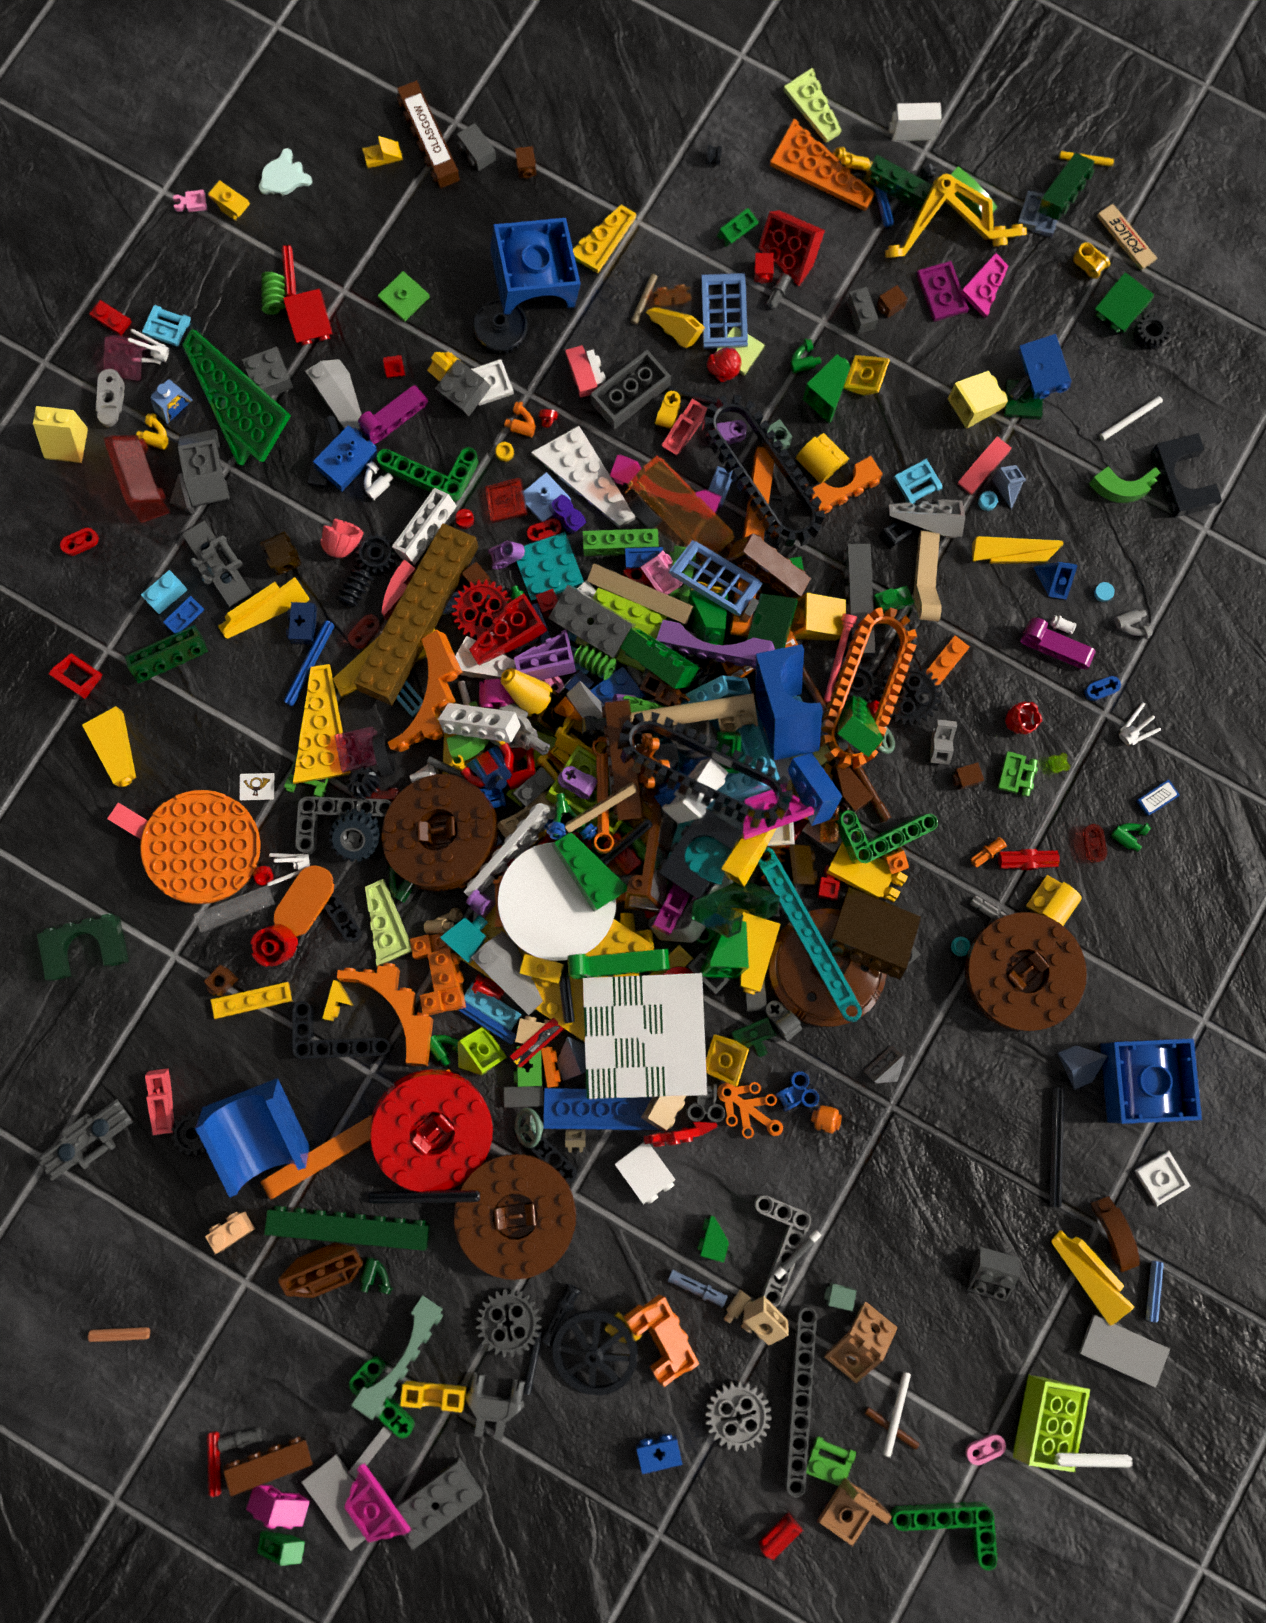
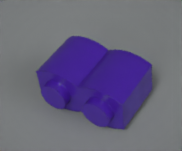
(563, 510)

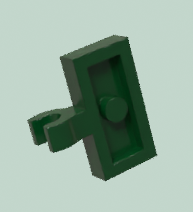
(754, 1035)

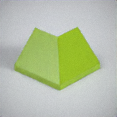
(479, 1052)

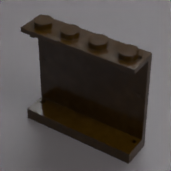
(874, 933)

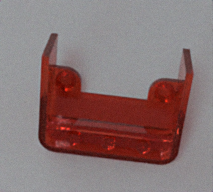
(135, 476)

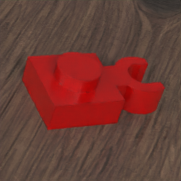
(828, 886)

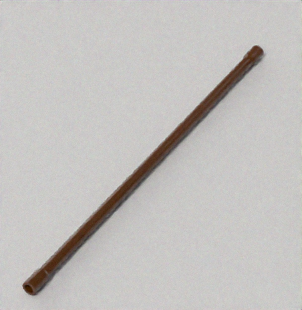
(878, 805)

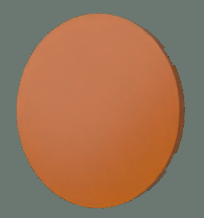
(200, 847)

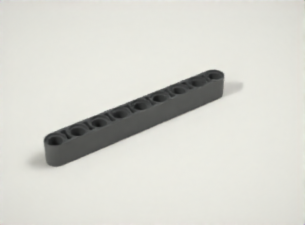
(803, 1410)

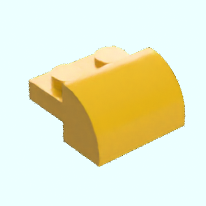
(821, 458)
(1054, 900)

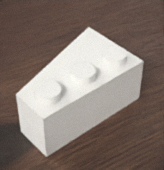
(490, 670)
(686, 809)

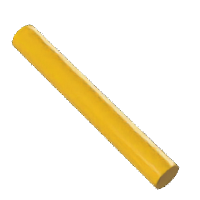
(1097, 160)

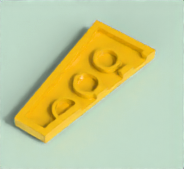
(600, 244)

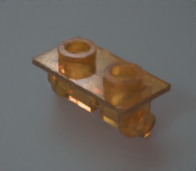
(679, 293)
(829, 830)

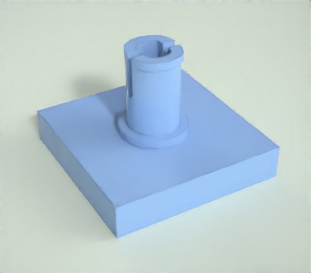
(541, 495)

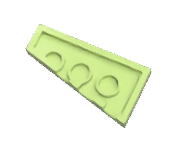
(809, 99)
(388, 930)

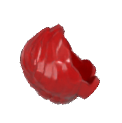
(724, 364)
(1020, 717)

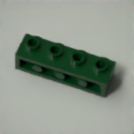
(897, 182)
(1066, 186)
(166, 654)

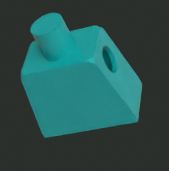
(466, 937)

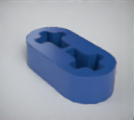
(1101, 685)

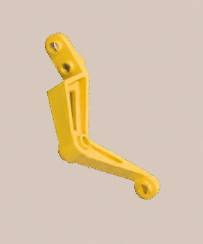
(941, 193)

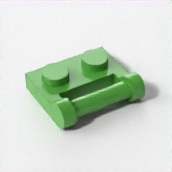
(827, 1468)

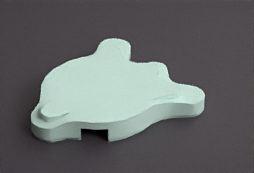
(283, 176)

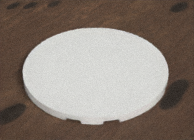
(547, 910)

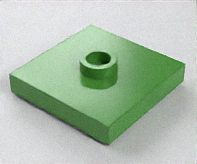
(403, 296)

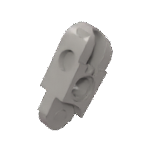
(109, 412)

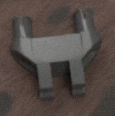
(493, 1408)

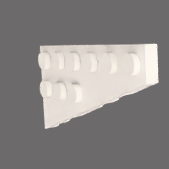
(583, 471)
(514, 846)

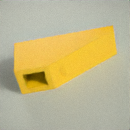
(680, 326)

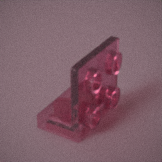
(123, 356)

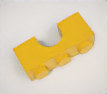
(432, 1394)

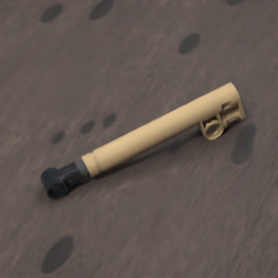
(730, 712)

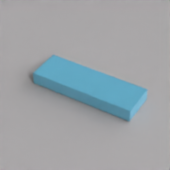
(493, 1008)

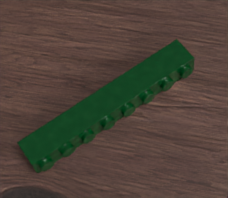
(347, 1228)

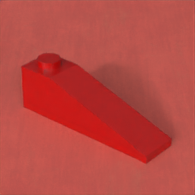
(512, 629)

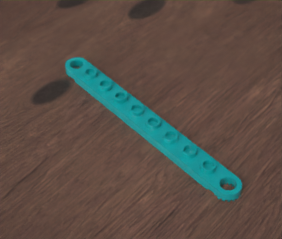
(809, 936)

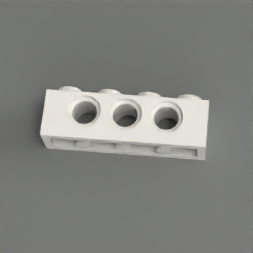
(424, 526)
(479, 722)

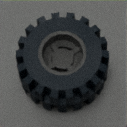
(355, 835)

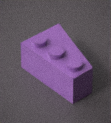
(548, 659)

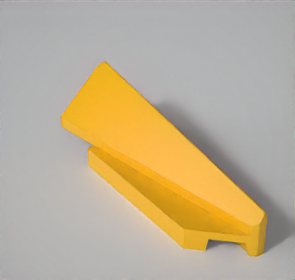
(1014, 550)
(262, 607)
(1094, 1277)

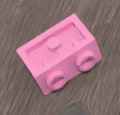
(658, 573)

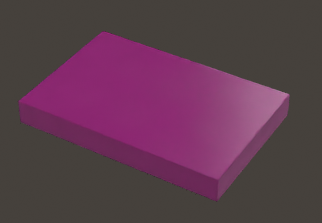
(942, 291)

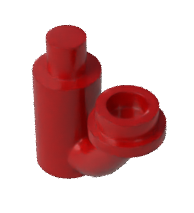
(487, 987)

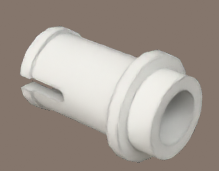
(1062, 624)

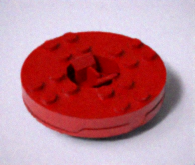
(431, 1130)

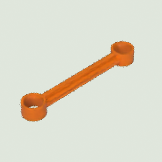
(602, 793)

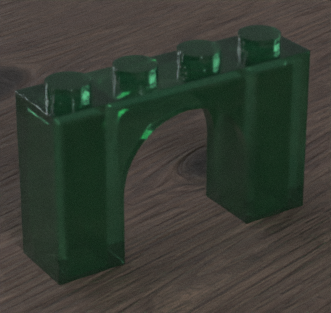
(716, 908)
(55, 944)

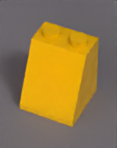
(818, 617)

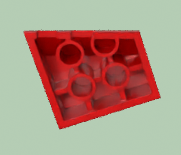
(792, 242)

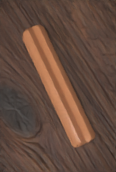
(119, 1334)

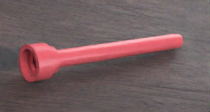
(848, 622)

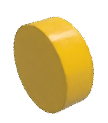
(504, 451)

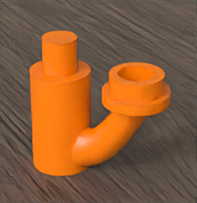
(524, 428)

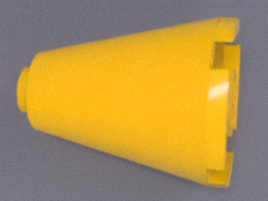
(526, 691)

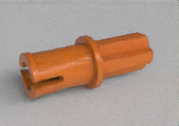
(988, 852)

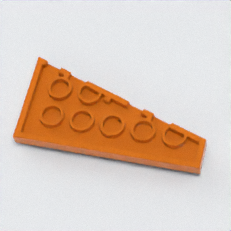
(815, 165)

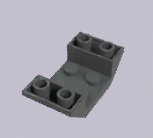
(202, 468)

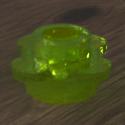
(1056, 768)

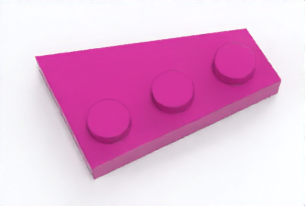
(983, 286)

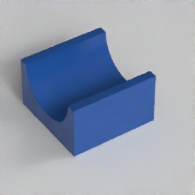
(534, 261)
(790, 725)
(1151, 1081)
(252, 1134)

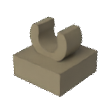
(575, 1138)

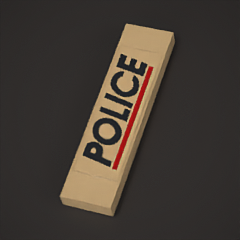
(1127, 237)
(600, 807)

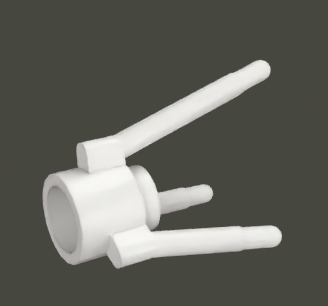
(158, 350)
(1129, 735)
(299, 860)

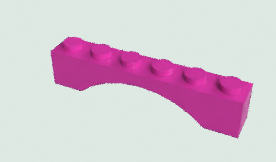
(626, 468)

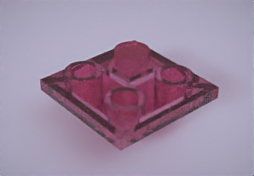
(356, 749)

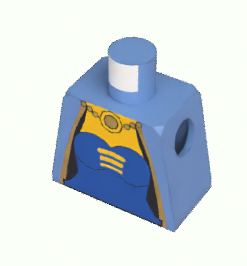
(169, 400)

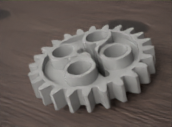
(734, 1396)

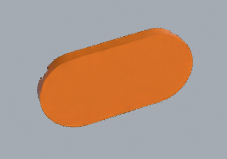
(305, 899)

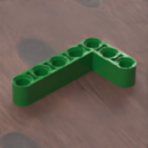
(430, 475)
(884, 839)
(582, 966)
(951, 1520)

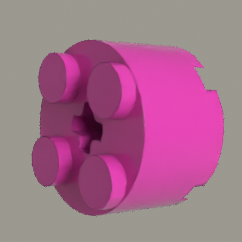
(493, 694)

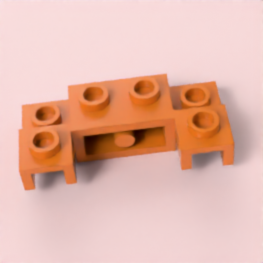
(445, 974)
(668, 1337)

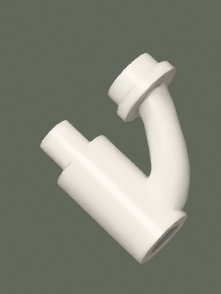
(380, 485)

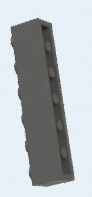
(859, 590)

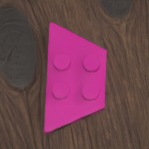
(768, 800)
(373, 1509)

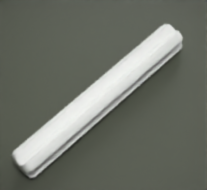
(1093, 1460)

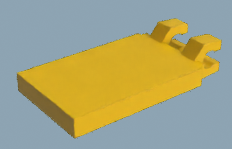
(868, 877)

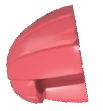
(340, 538)

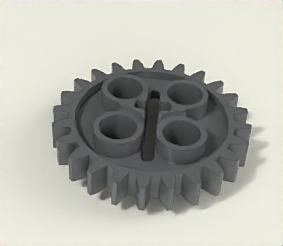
(490, 1324)

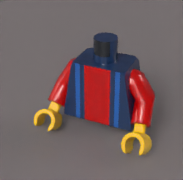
(490, 768)

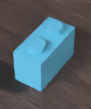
(164, 592)

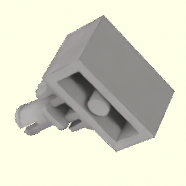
(526, 736)

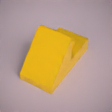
(384, 153)
(336, 995)

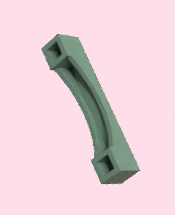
(371, 1399)

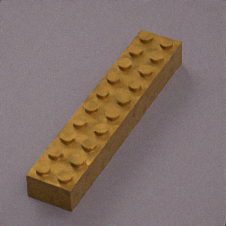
(416, 614)

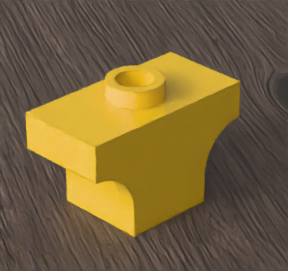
(228, 200)
(441, 364)
(541, 969)

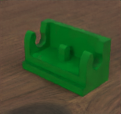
(737, 227)
(731, 739)

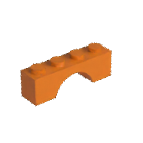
(865, 474)

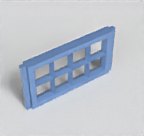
(718, 279)
(745, 597)

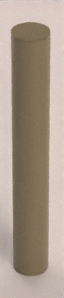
(644, 298)

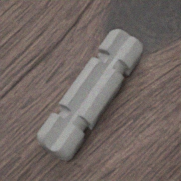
(987, 908)

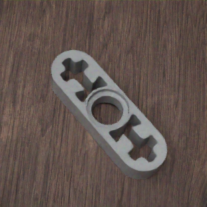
(371, 1450)

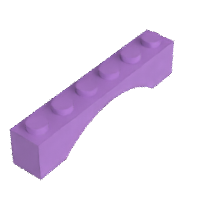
(679, 639)

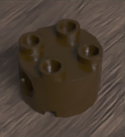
(281, 553)

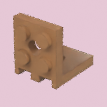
(863, 1344)
(861, 1507)

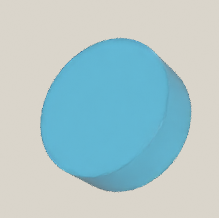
(988, 500)
(1104, 592)

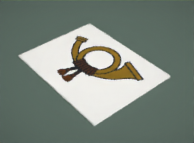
(257, 786)

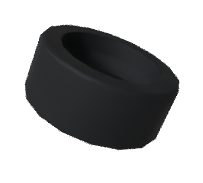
(644, 512)

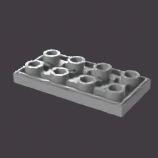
(1124, 1351)
(330, 1489)

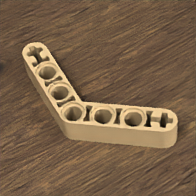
(925, 593)

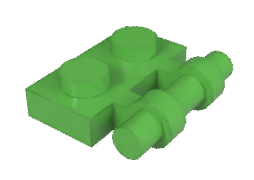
(1012, 771)

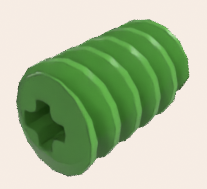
(272, 293)
(595, 661)

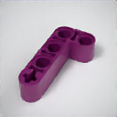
(393, 415)
(1056, 645)

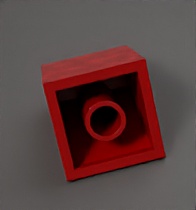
(308, 316)

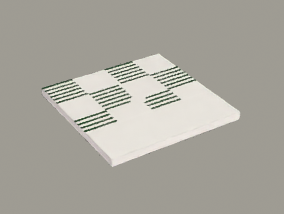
(644, 1036)

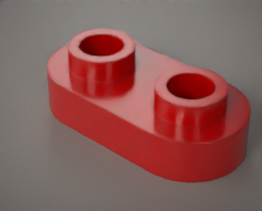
(80, 541)

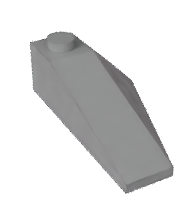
(337, 391)
(944, 517)
(503, 962)

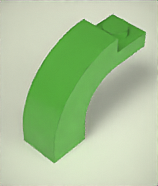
(1121, 491)
(465, 746)

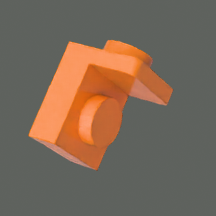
(567, 709)
(896, 860)

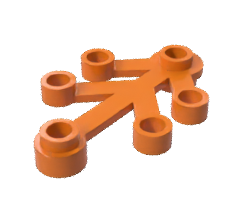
(642, 749)
(747, 1107)

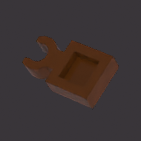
(669, 696)

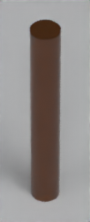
(885, 1424)

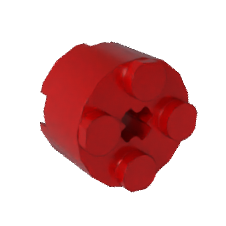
(273, 945)

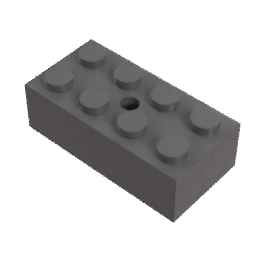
(630, 389)
(606, 632)
(453, 1491)

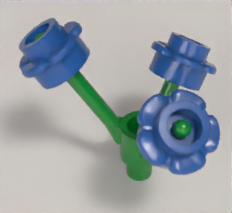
(556, 828)

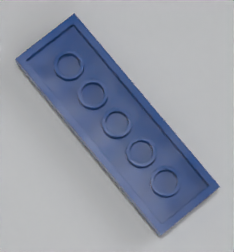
(574, 1111)

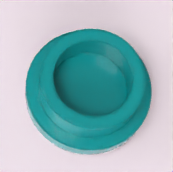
(960, 946)

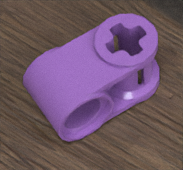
(729, 431)
(505, 554)
(579, 782)
(480, 903)

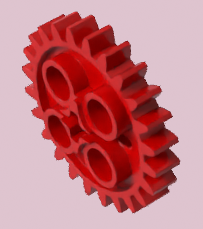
(466, 604)

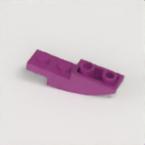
(671, 909)

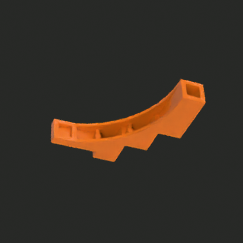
(441, 669)
(416, 1028)

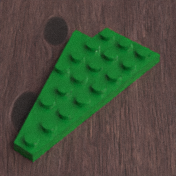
(243, 410)

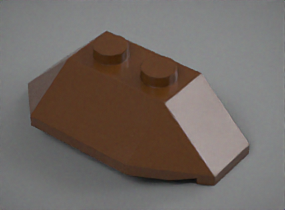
(321, 1271)

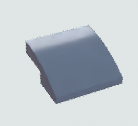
(1033, 219)

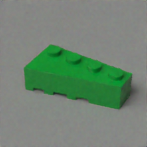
(659, 659)
(859, 726)
(589, 873)

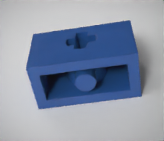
(652, 1462)

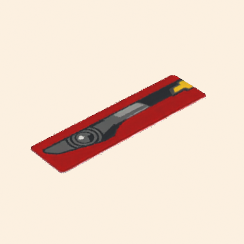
(536, 1042)

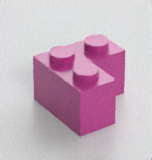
(277, 1507)

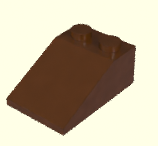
(853, 792)

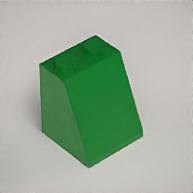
(1124, 303)
(826, 386)
(707, 618)
(727, 956)

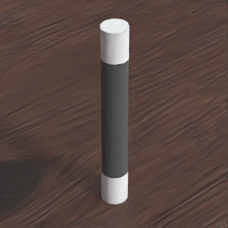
(797, 1254)

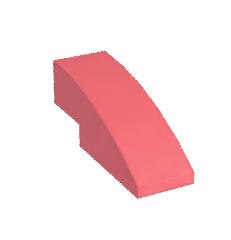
(581, 371)
(685, 427)
(984, 465)
(397, 587)
(128, 820)
(160, 1101)

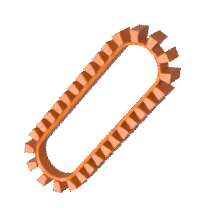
(847, 675)

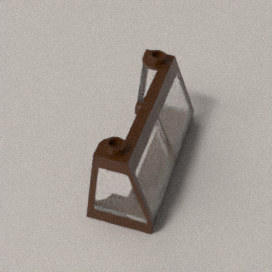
(649, 890)

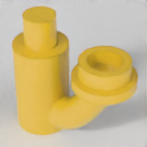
(851, 160)
(157, 440)

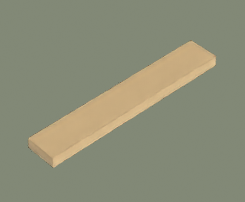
(640, 593)

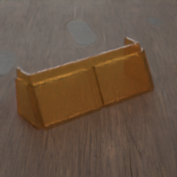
(680, 506)

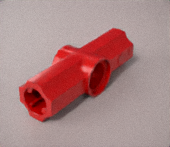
(1028, 859)

